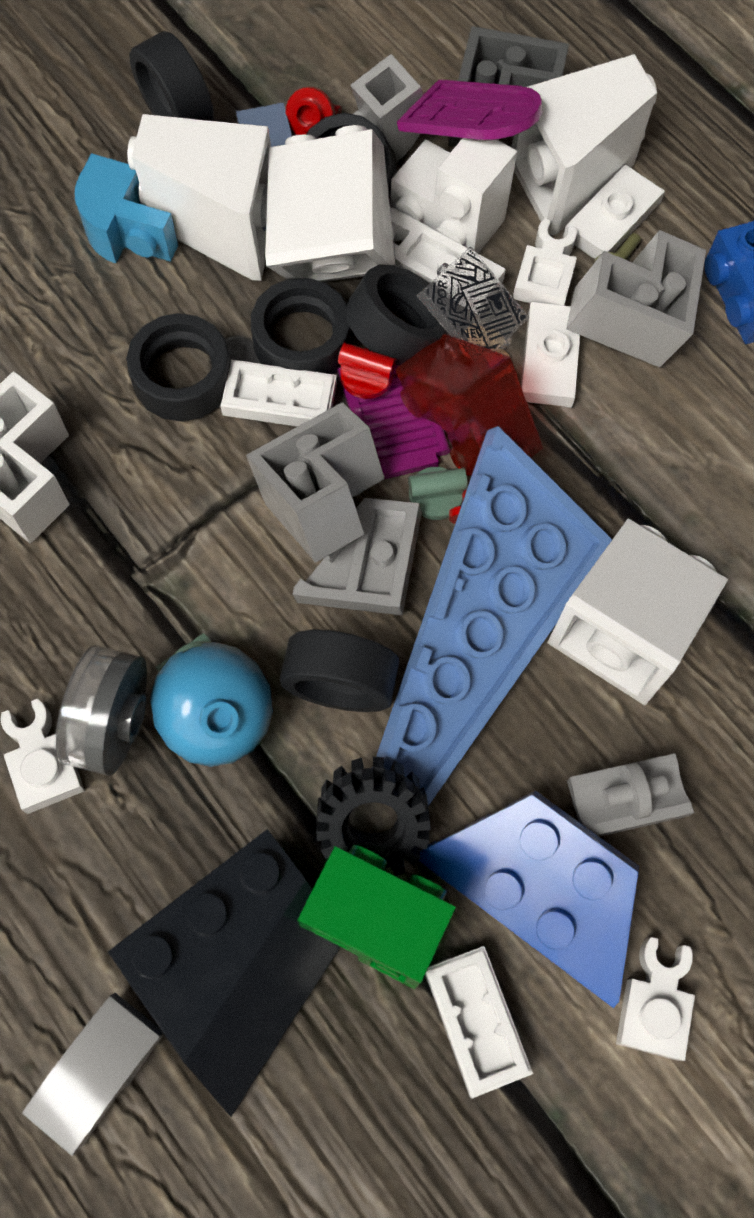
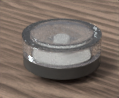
(101, 710)

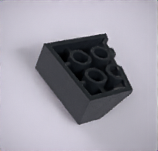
(229, 966)

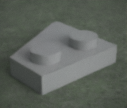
(374, 568)

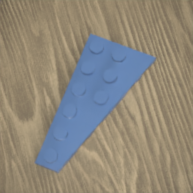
(493, 604)

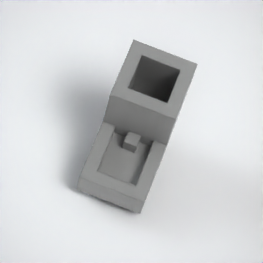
(384, 98)

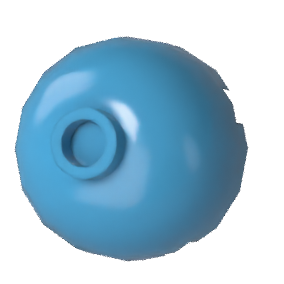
(211, 704)

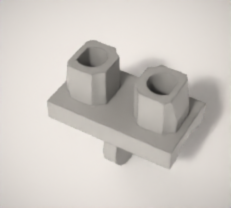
(630, 796)

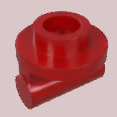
(307, 108)
(365, 372)

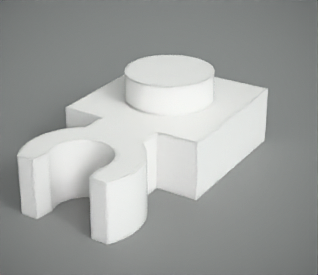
(546, 268)
(34, 767)
(654, 1012)

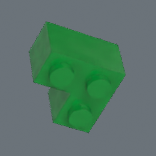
(378, 915)

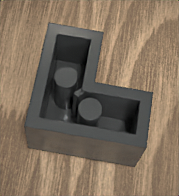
(510, 60)

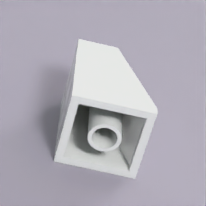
(583, 137)
(210, 182)
(328, 206)
(637, 611)

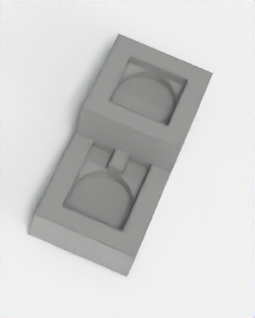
(93, 1073)

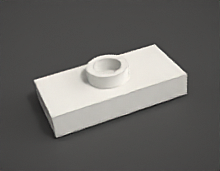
(615, 212)
(550, 356)
(276, 393)
(477, 1022)

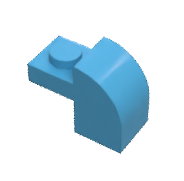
(114, 215)

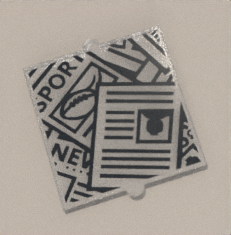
(473, 303)

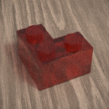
(467, 394)

